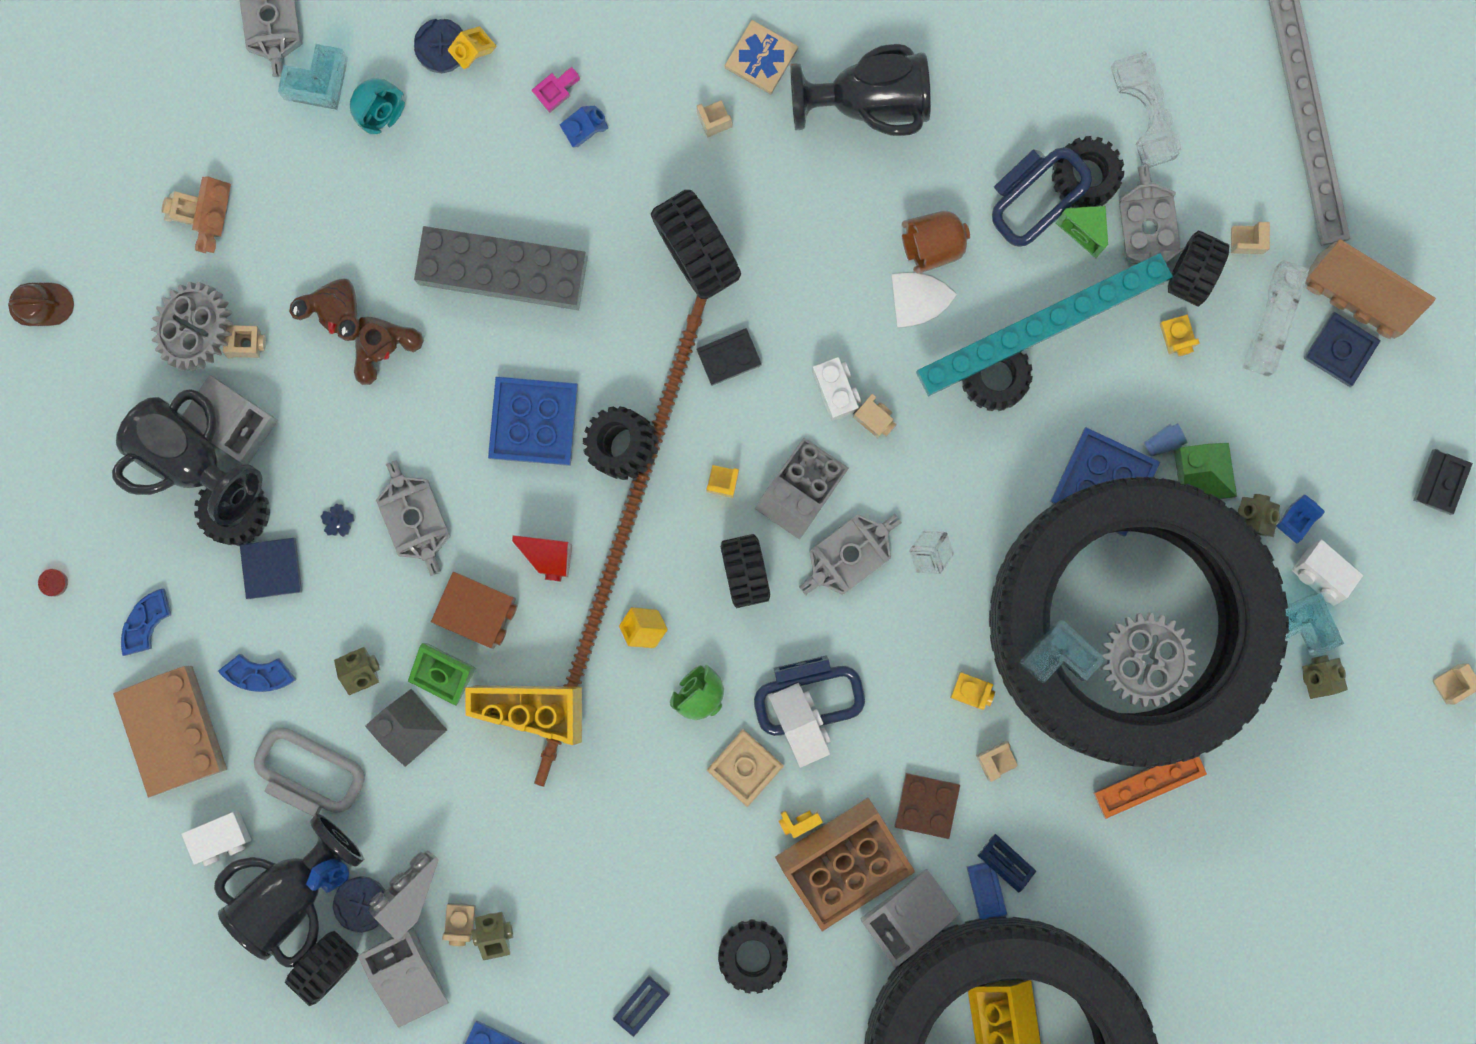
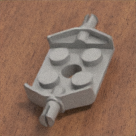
(271, 38)
(1152, 204)
(424, 537)
(827, 557)

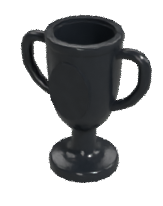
(880, 89)
(182, 456)
(279, 898)

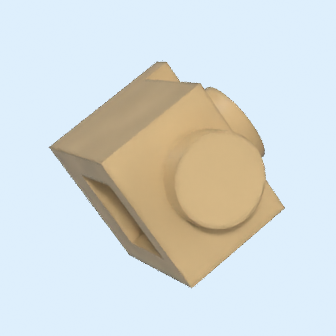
(238, 336)
(875, 417)

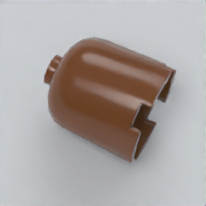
(934, 240)

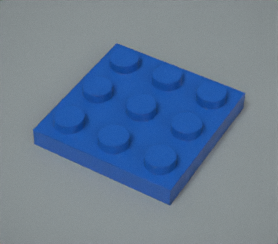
(533, 421)
(1101, 460)

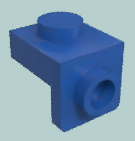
(583, 125)
(1300, 518)

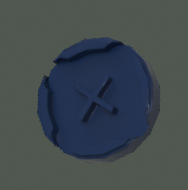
(432, 45)
(352, 902)

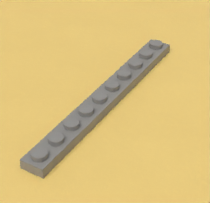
(1309, 121)

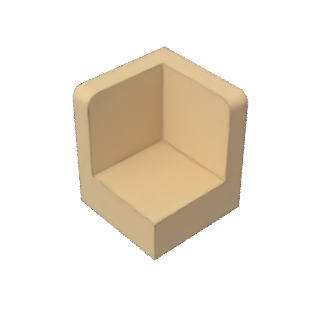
(714, 118)
(1250, 239)
(1456, 683)
(997, 761)

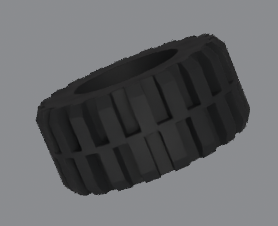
(696, 244)

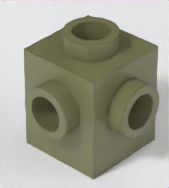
(1260, 513)
(357, 670)
(1324, 677)
(492, 935)

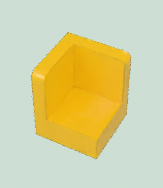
(722, 481)
(643, 627)

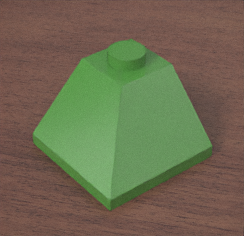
(1207, 468)

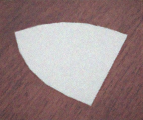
(919, 298)

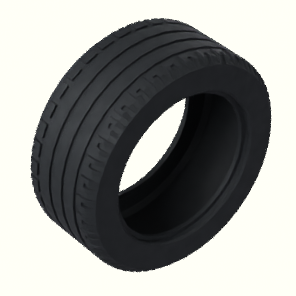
(1247, 604)
(1005, 950)

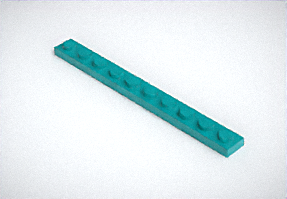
(1044, 324)

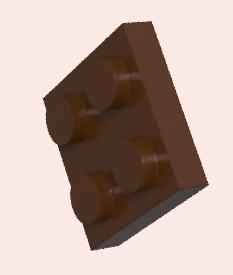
(927, 806)

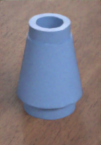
(1166, 440)

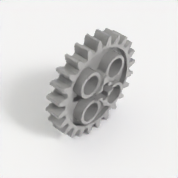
(182, 344)
(1172, 669)

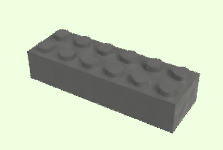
(501, 268)

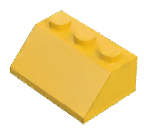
(1004, 1013)

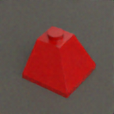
(546, 556)

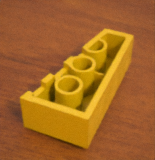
(541, 710)

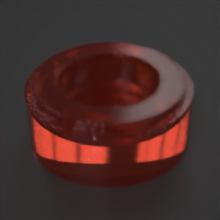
(52, 582)

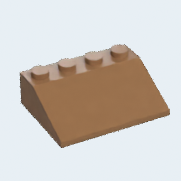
(1367, 289)
(170, 730)
(844, 864)

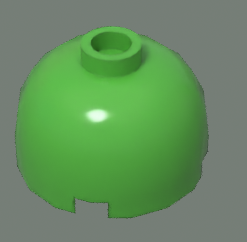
(700, 694)

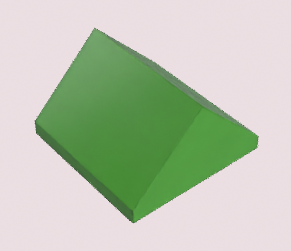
(1086, 227)
(440, 673)

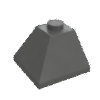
(406, 727)

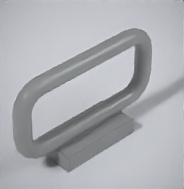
(296, 794)

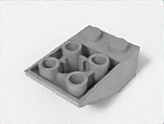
(239, 424)
(801, 488)
(402, 902)
(910, 917)
(403, 978)

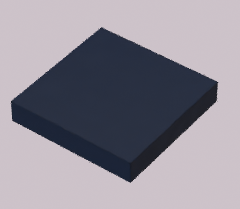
(1342, 349)
(270, 568)

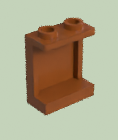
(474, 610)

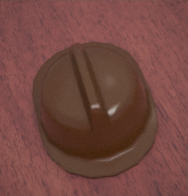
(41, 304)

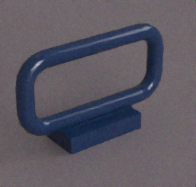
(1022, 177)
(806, 673)

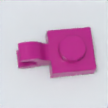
(553, 91)

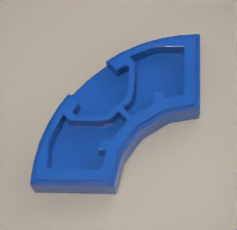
(141, 622)
(256, 676)
(328, 875)

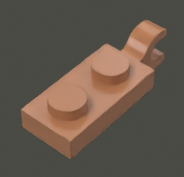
(210, 213)

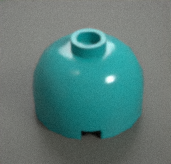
(376, 104)

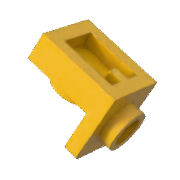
(471, 45)
(1179, 335)
(973, 691)
(804, 823)

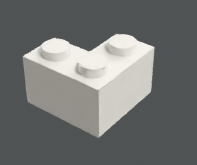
(801, 724)

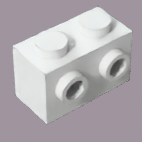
(835, 388)
(1327, 573)
(217, 837)

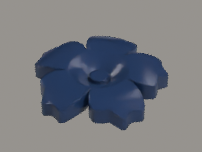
(337, 520)

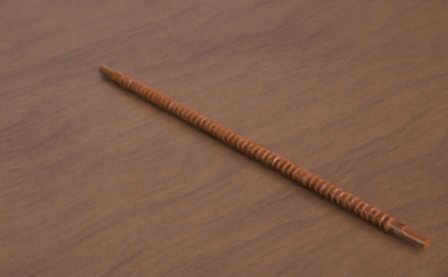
(693, 322)

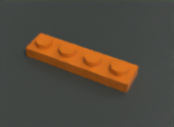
(1147, 785)

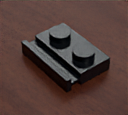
(729, 357)
(1443, 481)

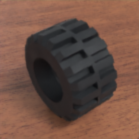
(1102, 156)
(1198, 268)
(1006, 398)
(604, 431)
(236, 535)
(745, 570)
(321, 968)
(748, 980)

